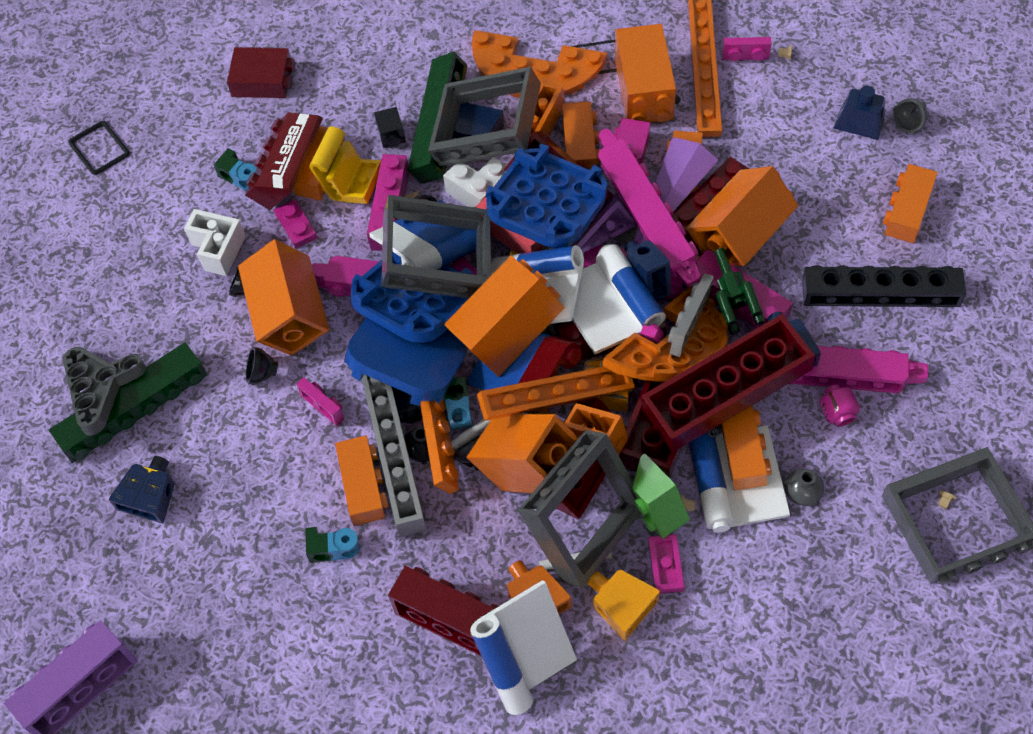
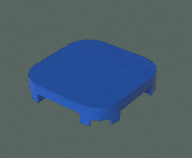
(546, 197)
(404, 312)
(412, 367)

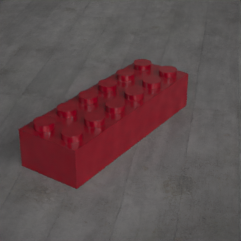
(727, 382)

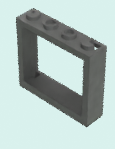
(487, 145)
(434, 280)
(558, 484)
(1001, 489)

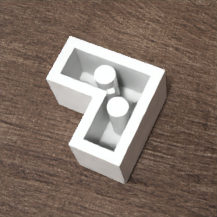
(469, 185)
(218, 240)

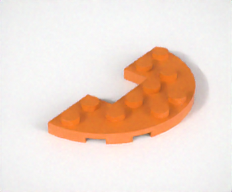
(573, 69)
(652, 362)

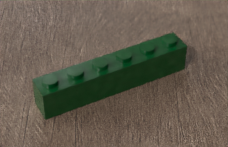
(443, 70)
(134, 400)

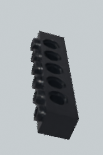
(948, 292)

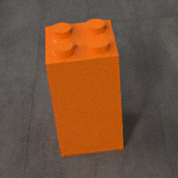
(645, 73)
(744, 214)
(283, 298)
(506, 314)
(521, 450)

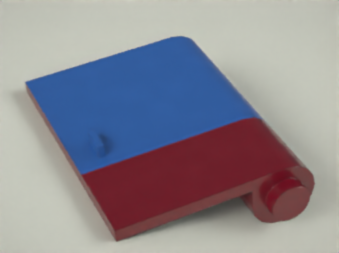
(536, 362)

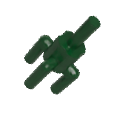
(735, 294)

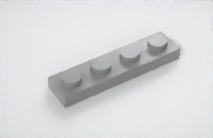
(692, 310)

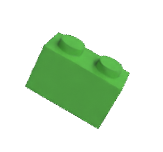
(658, 499)

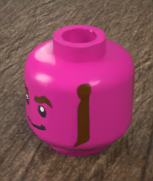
(839, 405)

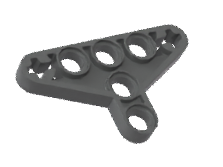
(99, 392)

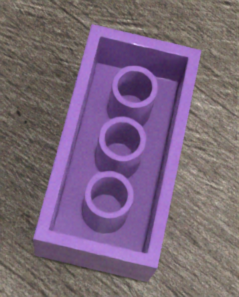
(70, 681)

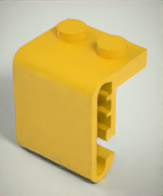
(342, 171)

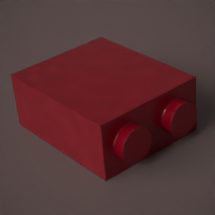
(260, 72)

